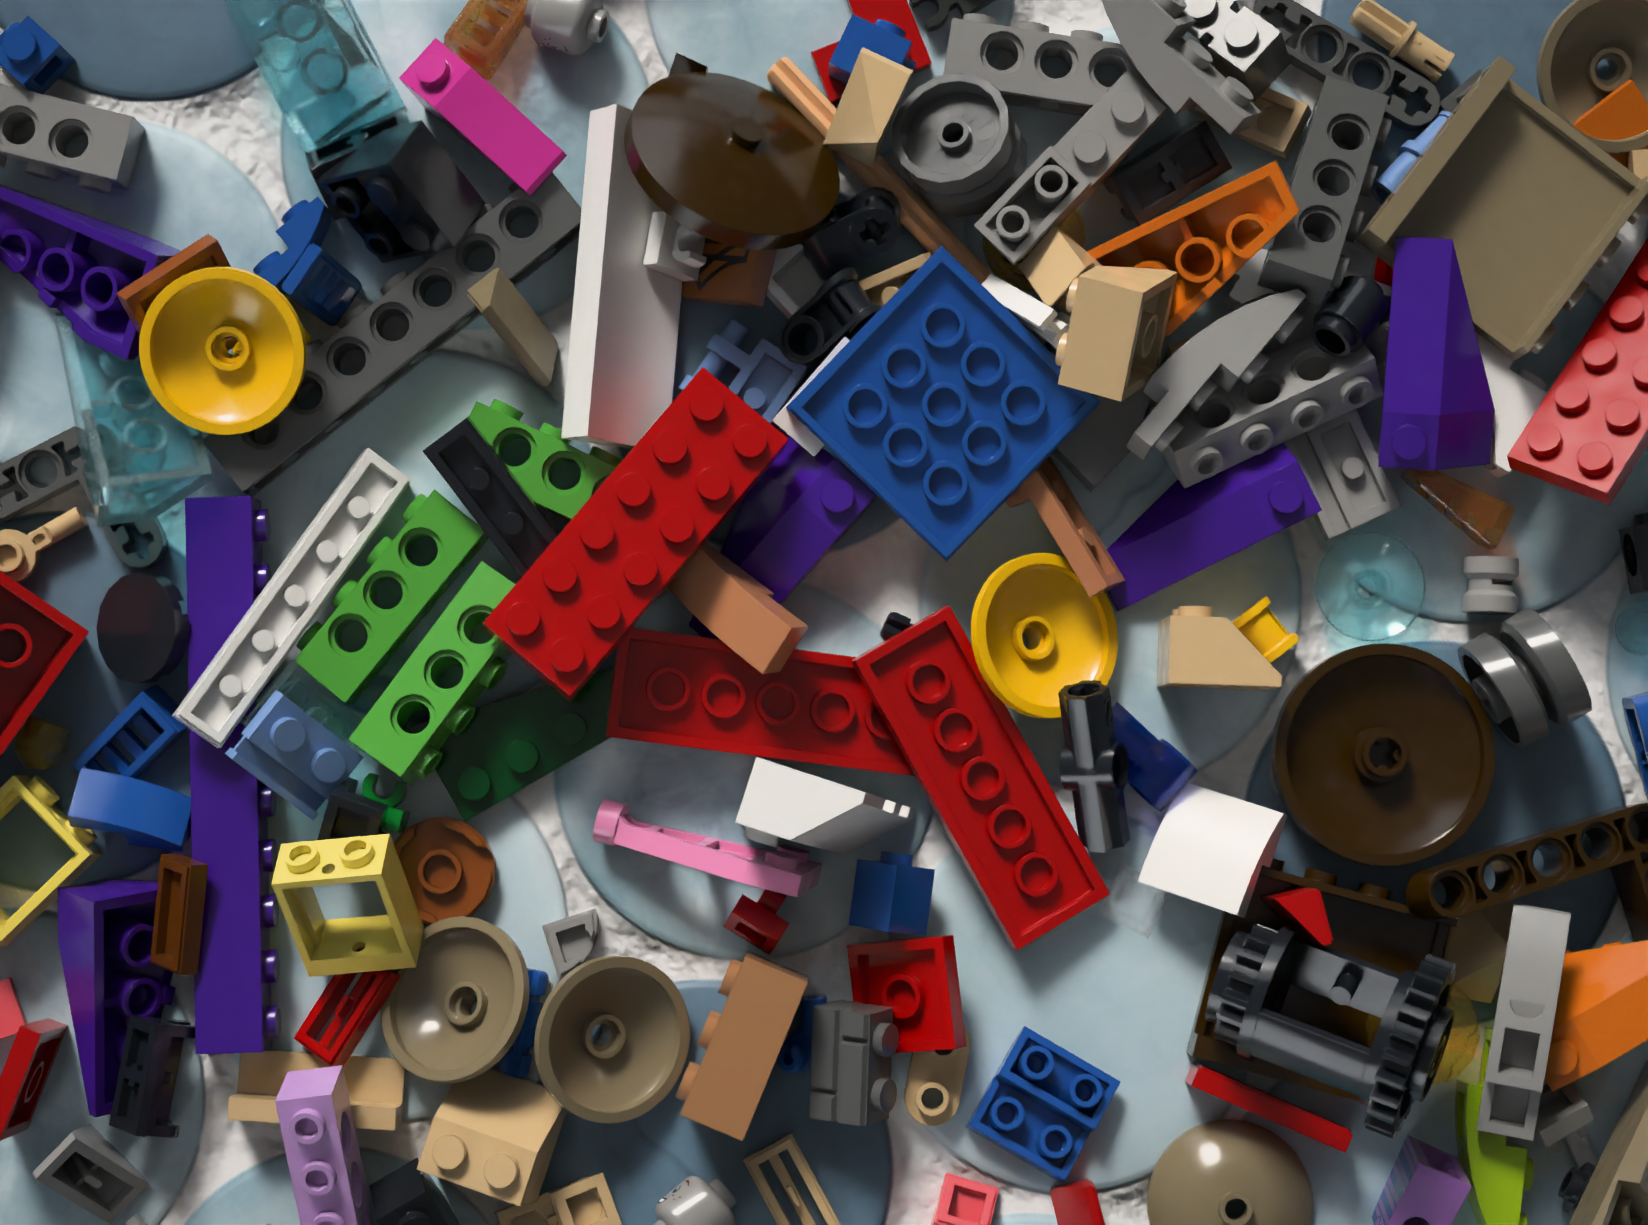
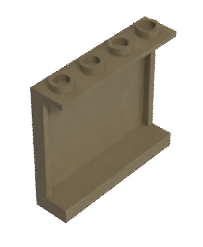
(1523, 207)

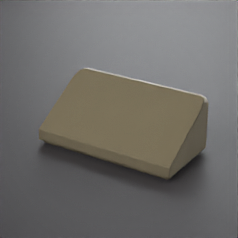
(516, 324)

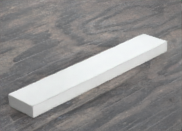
(292, 598)

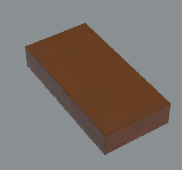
(179, 914)

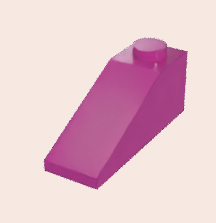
(481, 116)

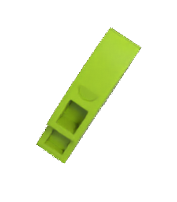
(1492, 1165)

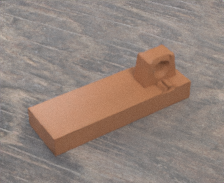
(1069, 528)

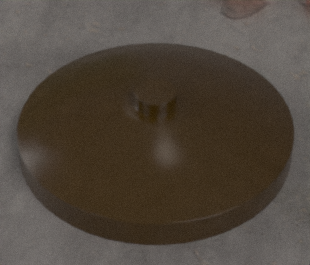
(731, 161)
(1383, 754)

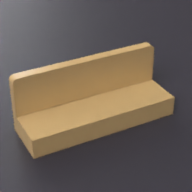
(372, 1083)

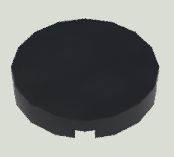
(142, 628)

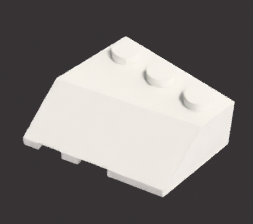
(813, 810)

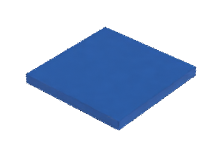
(942, 404)

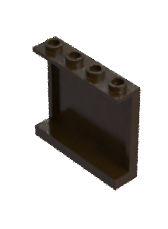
(1360, 925)

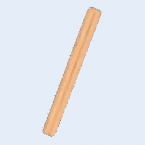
(915, 213)

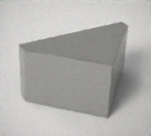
(92, 1174)

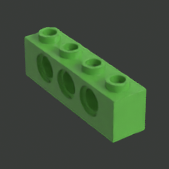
(502, 424)
(387, 629)
(416, 685)

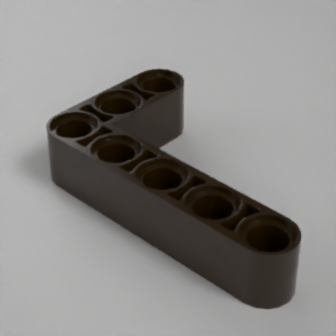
(1563, 861)

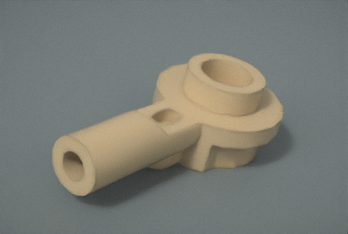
(22, 551)

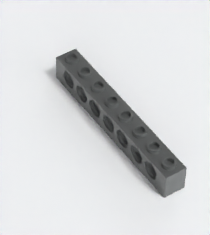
(558, 216)

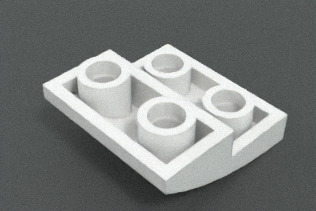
(1212, 848)

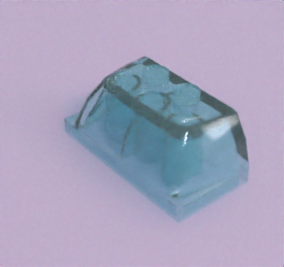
(317, 65)

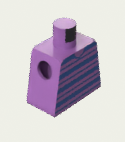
(1422, 1186)

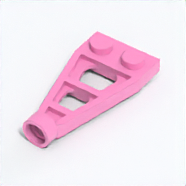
(779, 871)

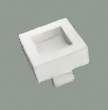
(673, 248)

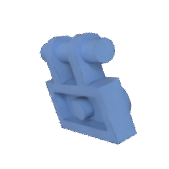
(764, 376)

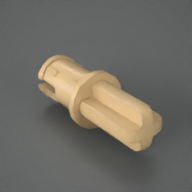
(1401, 39)

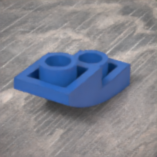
(302, 226)
(133, 807)

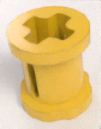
(1265, 630)

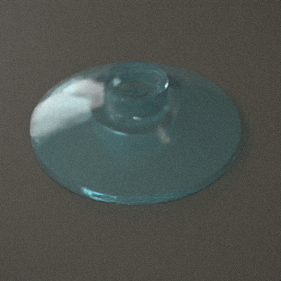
(1397, 581)

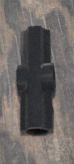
(1094, 765)

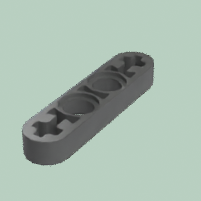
(1348, 54)

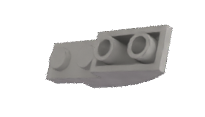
(1175, 67)
(1071, 169)
(1220, 352)
(1523, 1021)

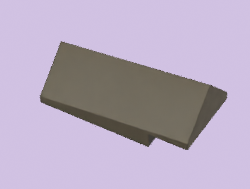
(1620, 1180)

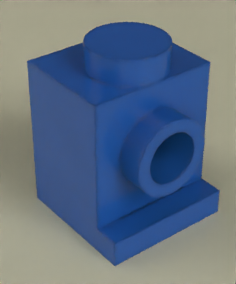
(28, 50)

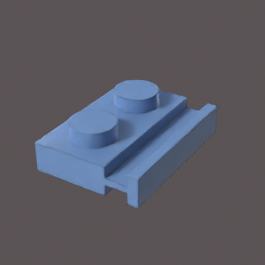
(294, 754)

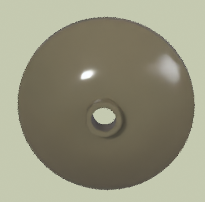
(1574, 47)
(430, 1007)
(639, 1044)
(1225, 1163)

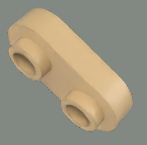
(936, 1071)

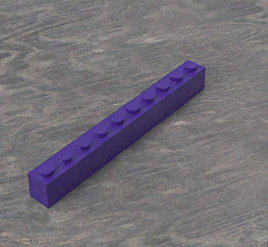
(226, 800)

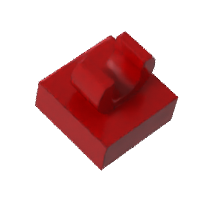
(758, 921)

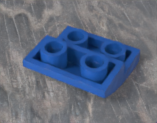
(1043, 1104)

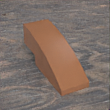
(738, 610)

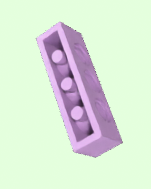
(323, 1148)

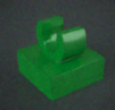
(396, 818)

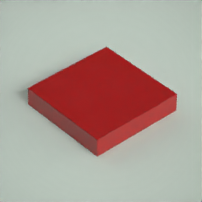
(920, 985)
(27, 1073)

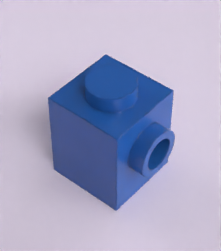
(879, 38)
(892, 894)

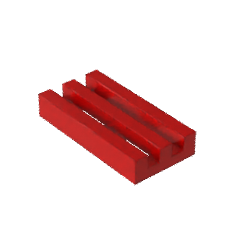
(352, 1014)

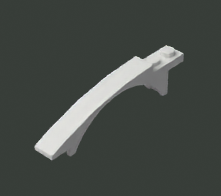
(1512, 393)

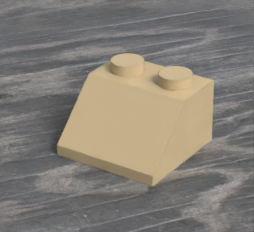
(1115, 329)
(1209, 654)
(494, 1137)

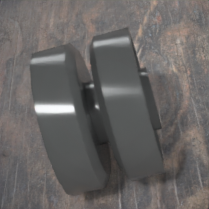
(959, 144)
(1525, 679)

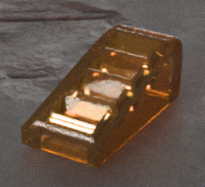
(495, 47)
(1469, 509)

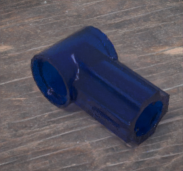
(1155, 766)

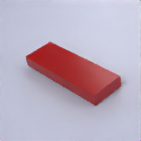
(1269, 1106)

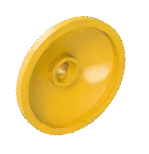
(188, 359)
(1066, 631)

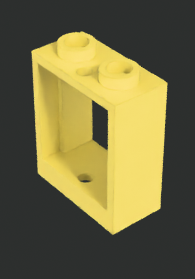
(42, 800)
(330, 945)

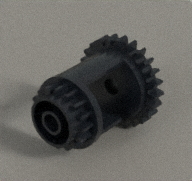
(1408, 1042)

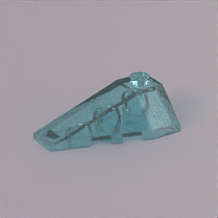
(130, 447)

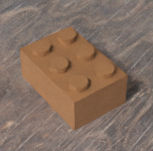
(741, 1044)

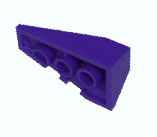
(78, 265)
(1434, 378)
(793, 520)
(1210, 522)
(108, 974)

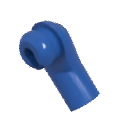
(796, 1049)

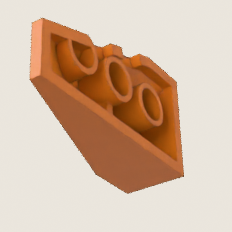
(1206, 237)
(1598, 1010)

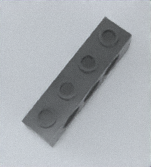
(1344, 116)

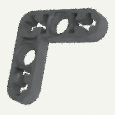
(14, 505)

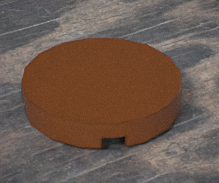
(446, 867)

